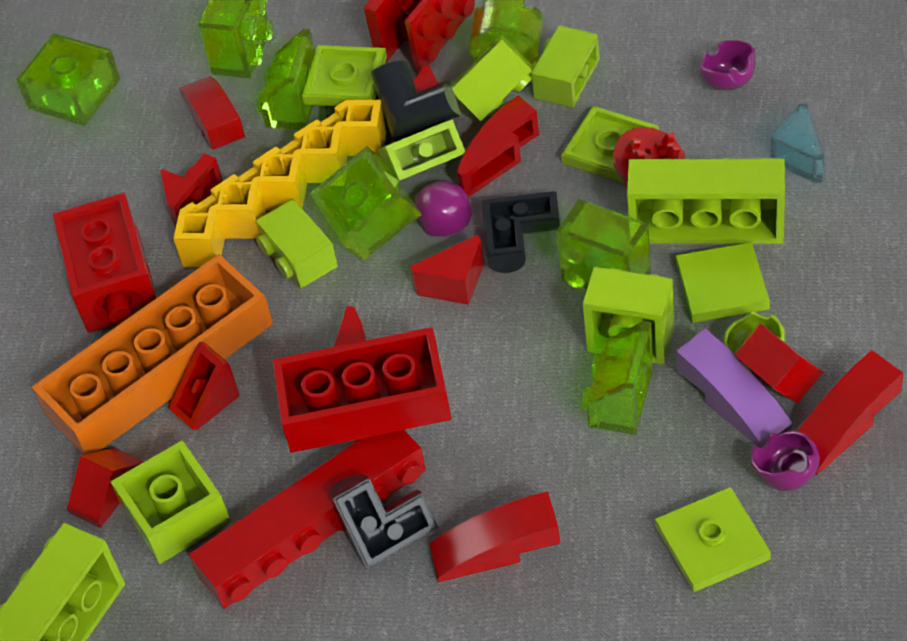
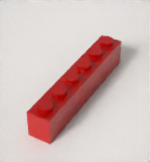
(301, 516)

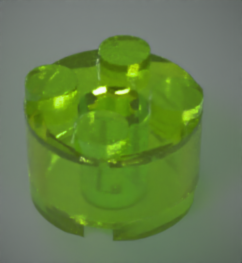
(511, 20)

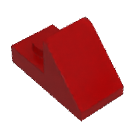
(193, 186)

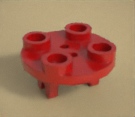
(644, 140)

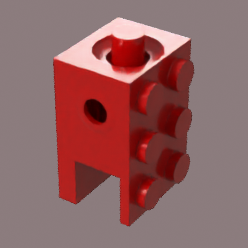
(421, 22)
(104, 261)

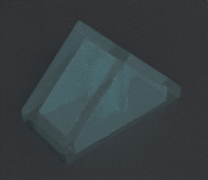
(799, 145)

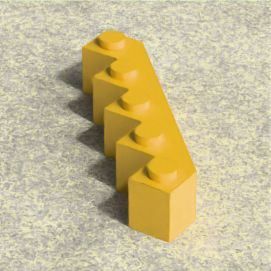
(276, 179)

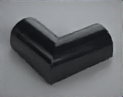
(405, 108)
(509, 219)
(379, 530)

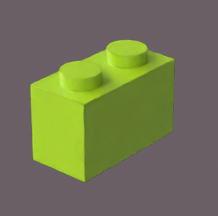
(565, 66)
(492, 79)
(423, 150)
(295, 244)

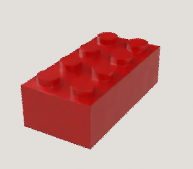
(361, 390)

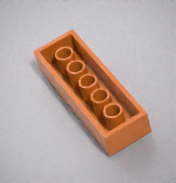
(145, 357)

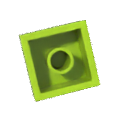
(623, 299)
(171, 501)

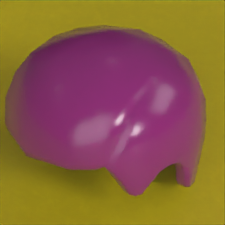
(729, 66)
(443, 208)
(786, 460)

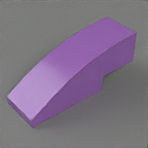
(731, 388)

